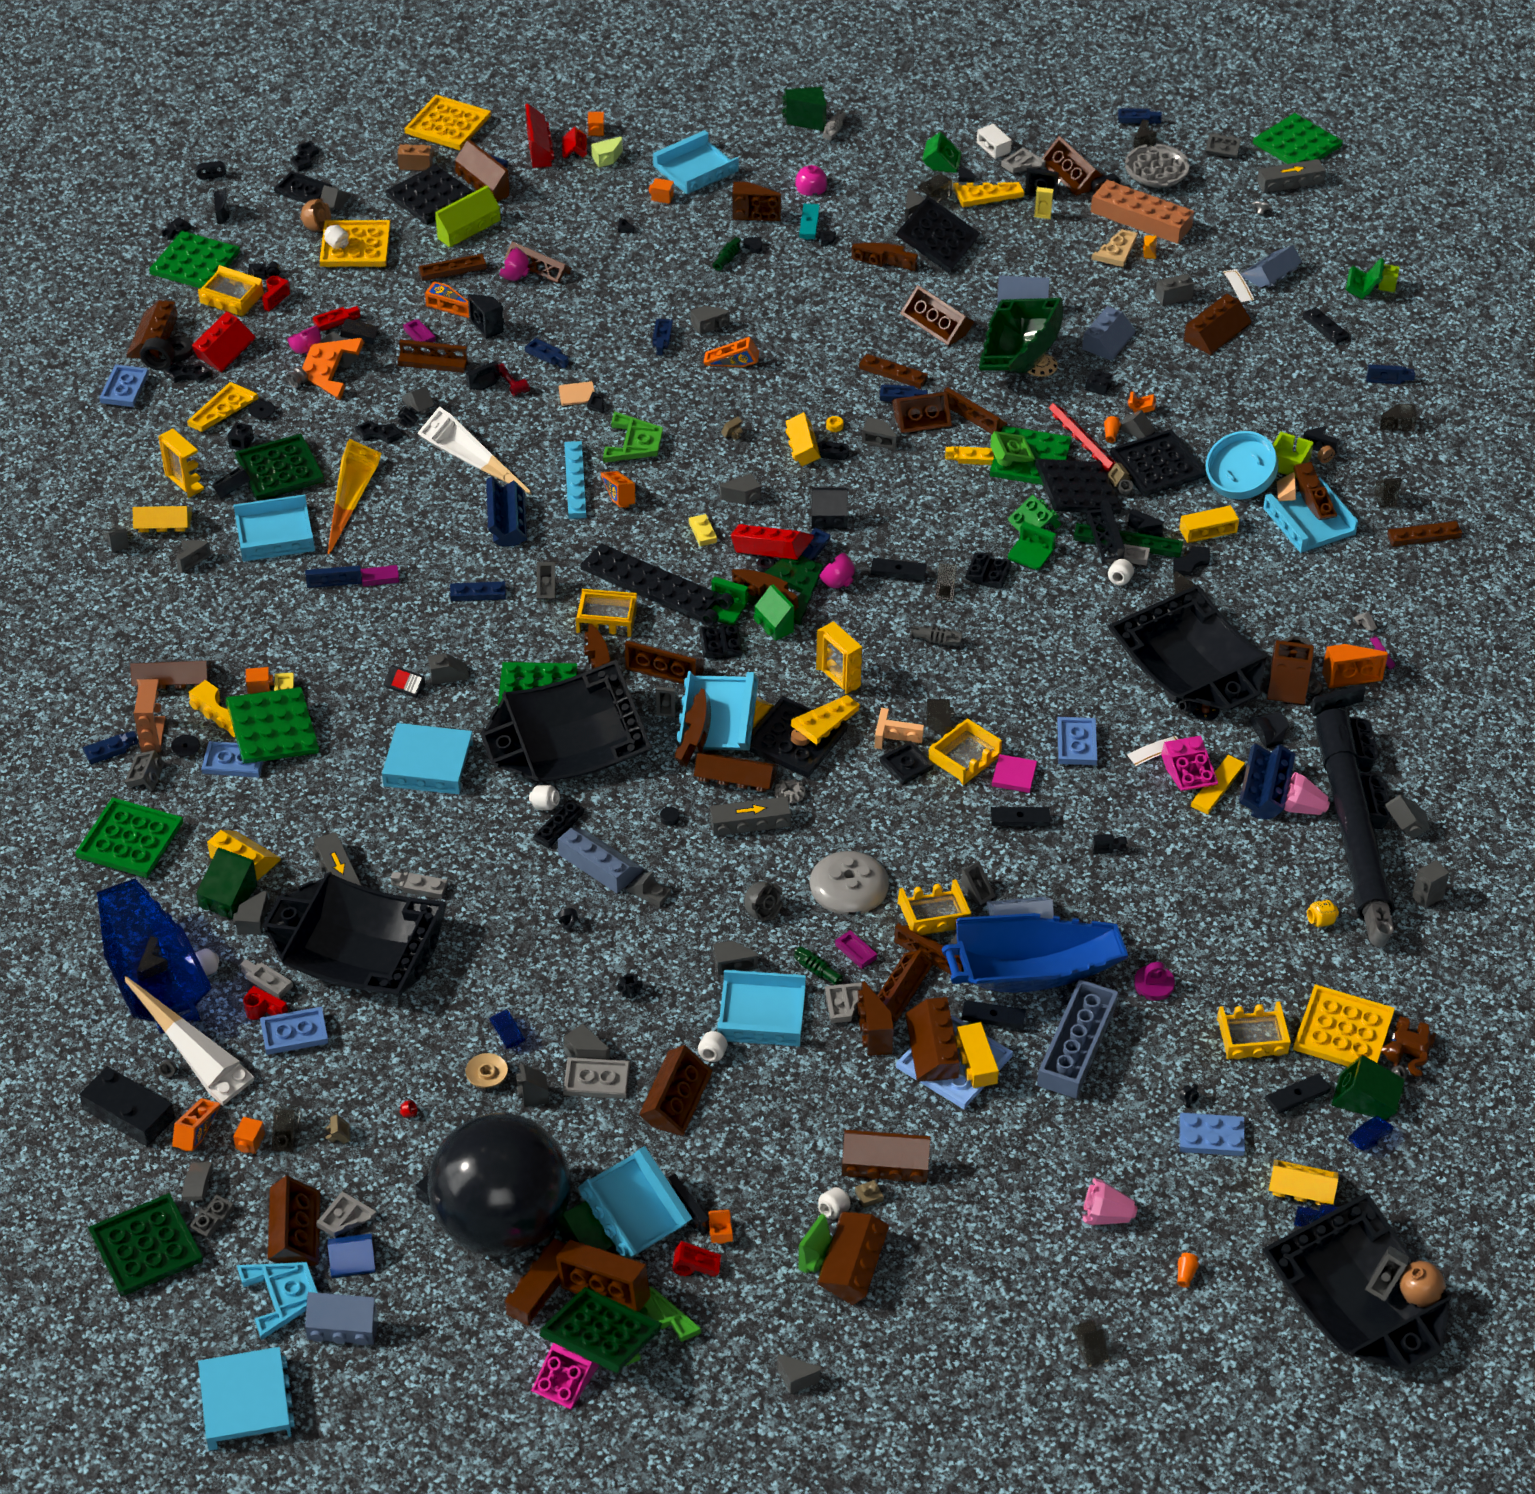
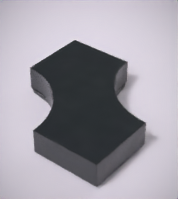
(303, 158)
(180, 372)
(386, 433)
(1196, 557)

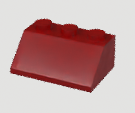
(223, 342)

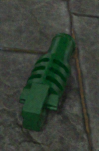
(727, 254)
(817, 965)

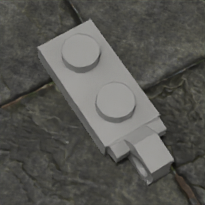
(419, 884)
(266, 978)

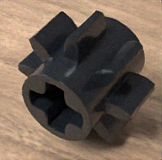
(407, 416)
(630, 986)

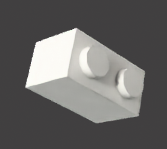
(994, 141)

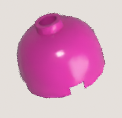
(811, 180)
(515, 265)
(301, 342)
(839, 572)

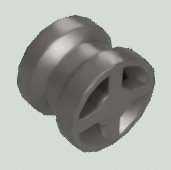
(296, 377)

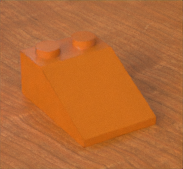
(1353, 665)

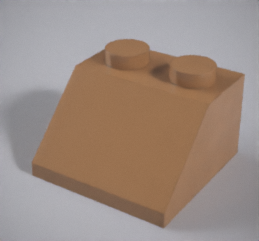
(415, 157)

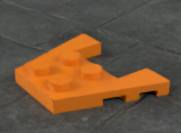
(323, 362)

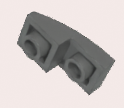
(196, 1181)
(212, 1217)

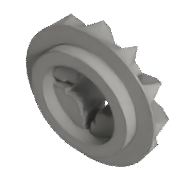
(793, 796)

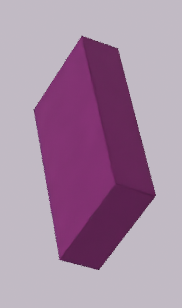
(418, 331)
(380, 575)
(855, 949)

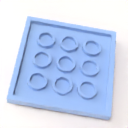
(956, 1090)

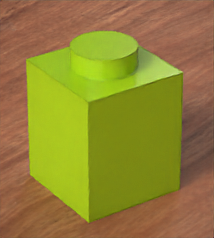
(1390, 277)

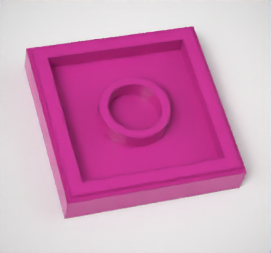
(1014, 773)

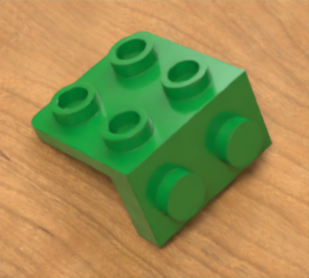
(1362, 283)
(1035, 513)
(1033, 546)
(738, 592)

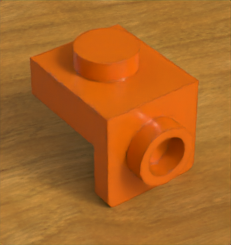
(1144, 403)
(720, 1226)

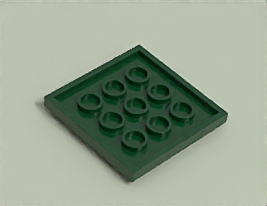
(279, 466)
(145, 1244)
(600, 1329)

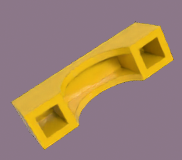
(206, 699)

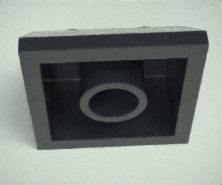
(1042, 179)
(486, 315)
(829, 508)

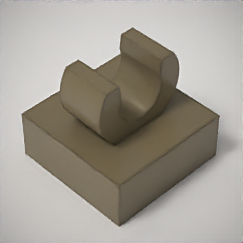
(732, 428)
(1117, 474)
(339, 1130)
(869, 1193)

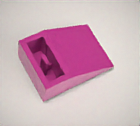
(1188, 763)
(564, 1376)

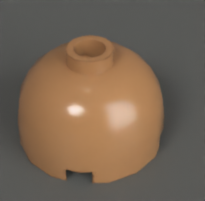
(314, 214)
(1422, 1283)

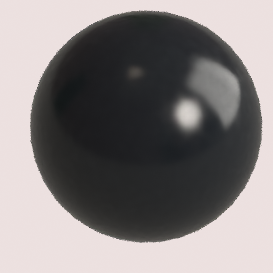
(499, 1184)

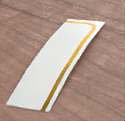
(1239, 285)
(1149, 751)

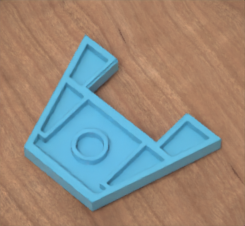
(288, 1290)

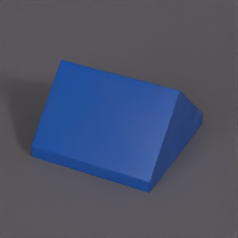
(351, 1255)

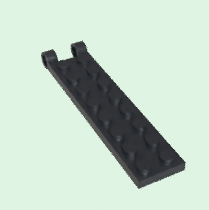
(656, 584)

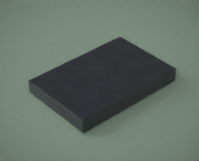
(300, 187)

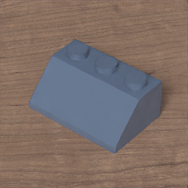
(1273, 267)
(1022, 287)
(1108, 334)
(1038, 905)
(341, 1318)

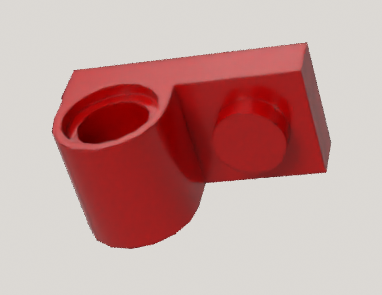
(277, 290)
(259, 1002)
(691, 1258)

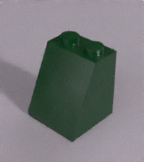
(805, 108)
(227, 883)
(1368, 1089)
(583, 1227)

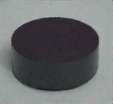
(764, 564)
(669, 816)

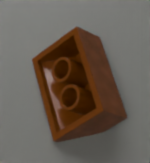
(922, 412)

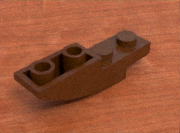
(886, 253)
(1313, 493)
(759, 582)
(596, 648)
(698, 721)

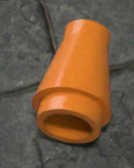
(1111, 426)
(1187, 1268)

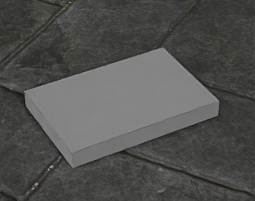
(596, 1078)

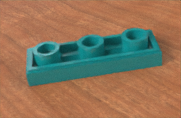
(809, 221)

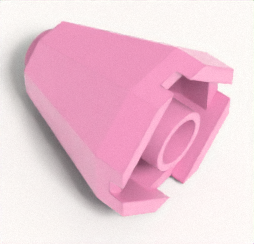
(1305, 797)
(1107, 1205)

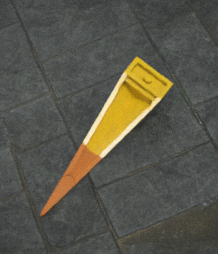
(355, 473)

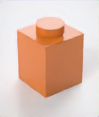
(595, 123)
(662, 190)
(258, 680)
(249, 1135)

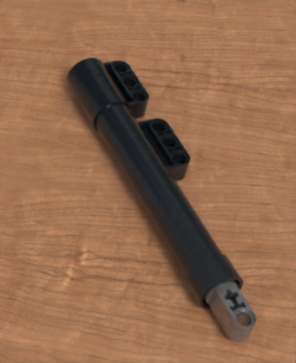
(1360, 806)

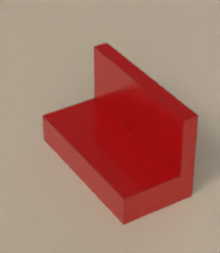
(574, 141)

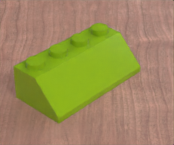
(467, 216)

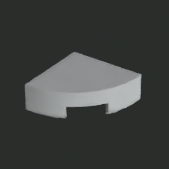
(1366, 620)

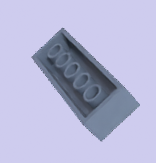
(1077, 1039)

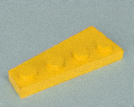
(987, 193)
(221, 406)
(823, 719)

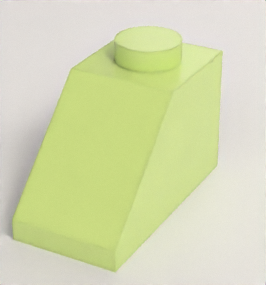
(607, 151)

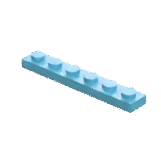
(575, 480)

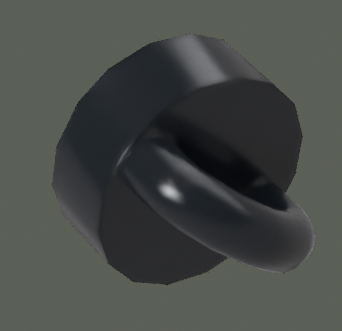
(567, 917)

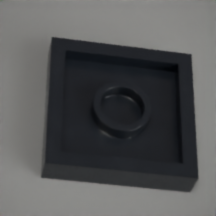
(354, 329)
(906, 763)

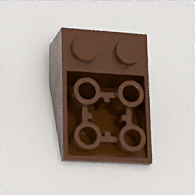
(755, 202)
(1290, 672)
(874, 1022)

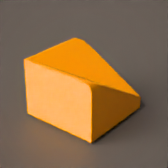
(1149, 247)

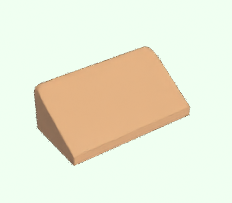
(575, 393)
(1286, 488)

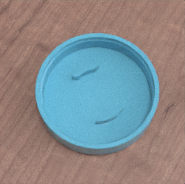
(1242, 465)

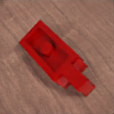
(335, 317)

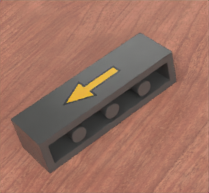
(1291, 176)
(750, 816)
(333, 857)

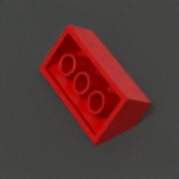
(538, 138)
(770, 541)

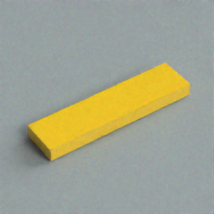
(1225, 775)

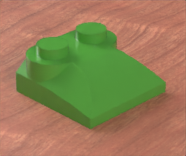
(1010, 448)
(814, 1246)

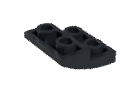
(988, 571)
(720, 642)

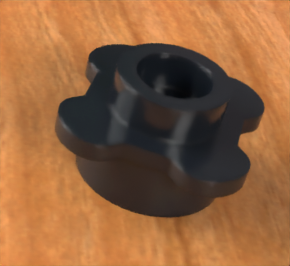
(1189, 1095)

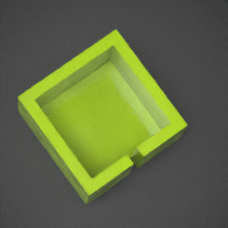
(1286, 457)

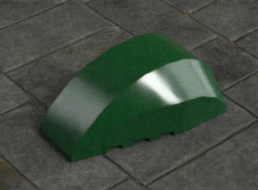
(1021, 334)

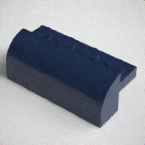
(506, 512)
(1267, 781)

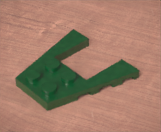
(801, 576)

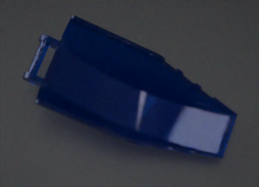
(126, 925)

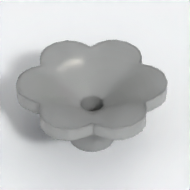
(1261, 207)

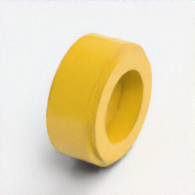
(834, 424)

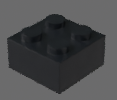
(1099, 382)

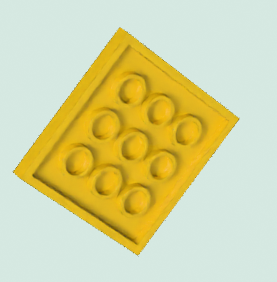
(447, 122)
(365, 248)
(1342, 1027)

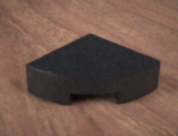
(966, 175)
(625, 227)
(827, 237)
(595, 403)

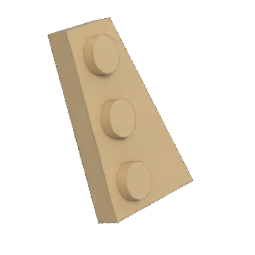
(1117, 249)

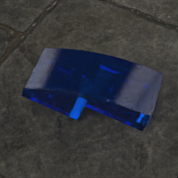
(507, 1029)
(1369, 1133)
(1307, 1215)

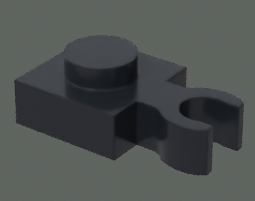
(175, 228)
(1106, 843)

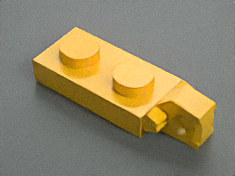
(970, 455)

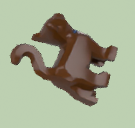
(1410, 1043)

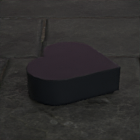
(753, 244)

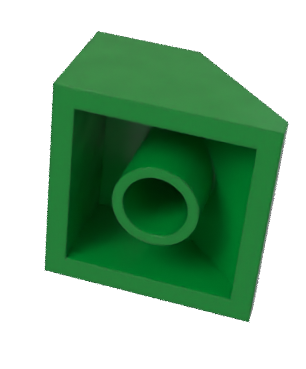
(941, 154)
(775, 613)

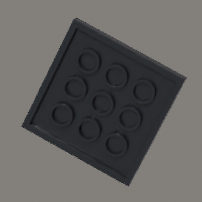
(428, 193)
(938, 234)
(1158, 462)
(1076, 485)
(773, 739)

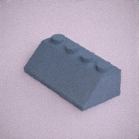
(598, 859)

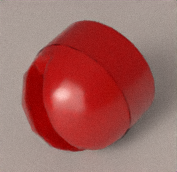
(408, 1109)

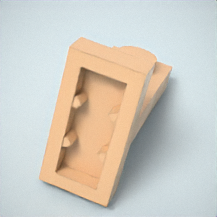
(896, 730)

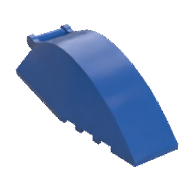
(1031, 951)

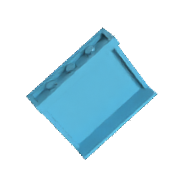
(694, 163)
(274, 527)
(1304, 528)
(731, 709)
(426, 758)
(762, 1007)
(635, 1203)
(245, 1395)

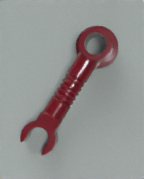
(516, 387)

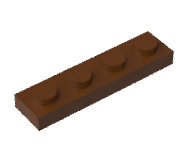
(452, 267)
(893, 371)
(1424, 533)

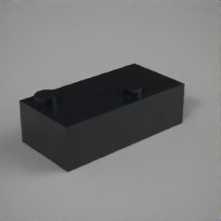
(127, 1106)

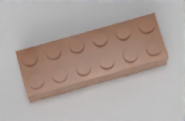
(1142, 211)

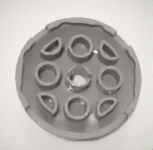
(1157, 165)
(849, 882)

